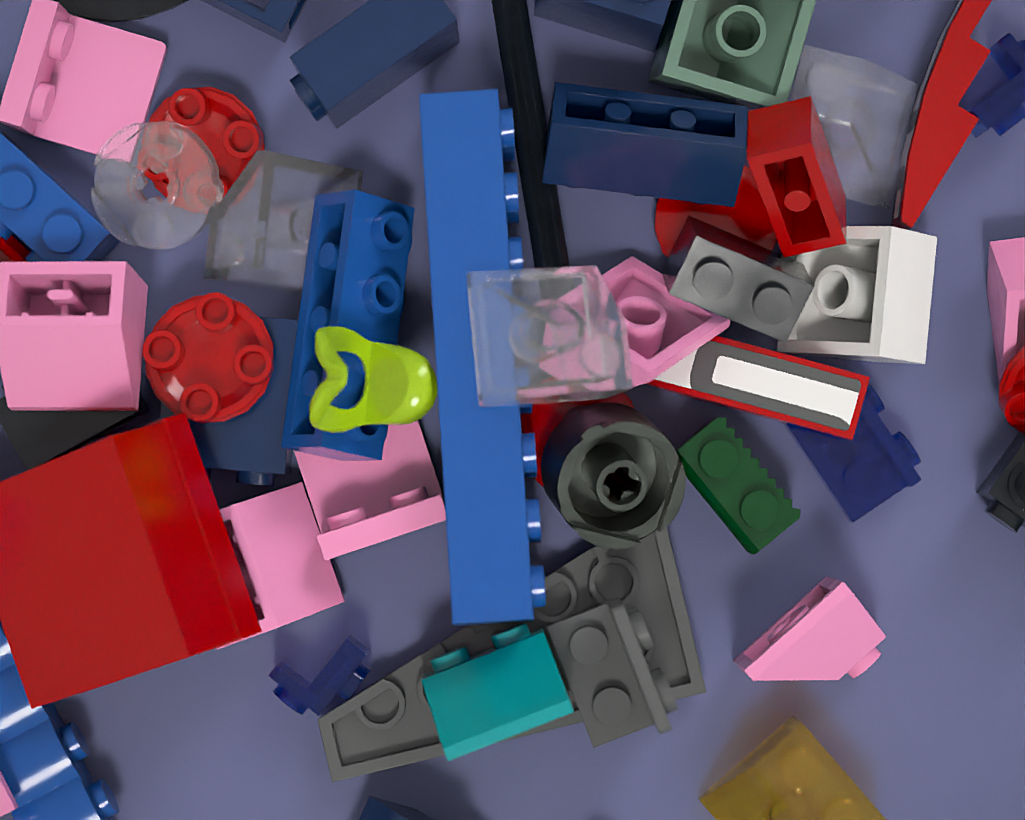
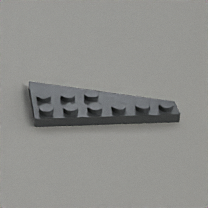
(392, 718)

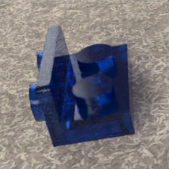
(862, 470)

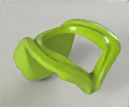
(396, 386)

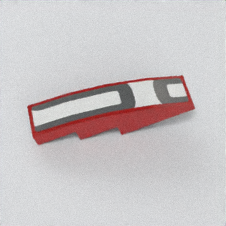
(937, 122)
(769, 386)

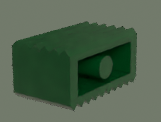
(736, 485)

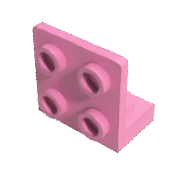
(78, 79)
(374, 499)

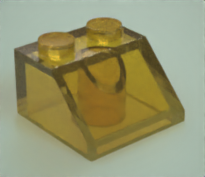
(788, 780)

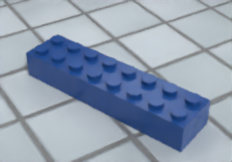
(480, 446)

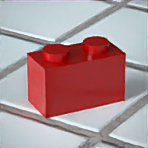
(796, 176)

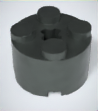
(628, 504)

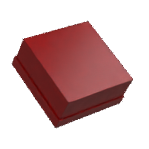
(116, 563)

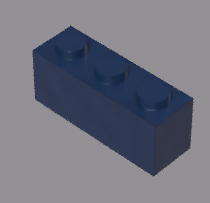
(645, 144)

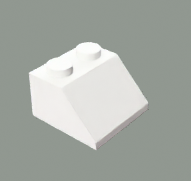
(868, 297)

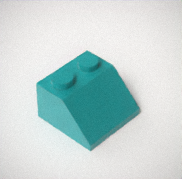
(495, 691)

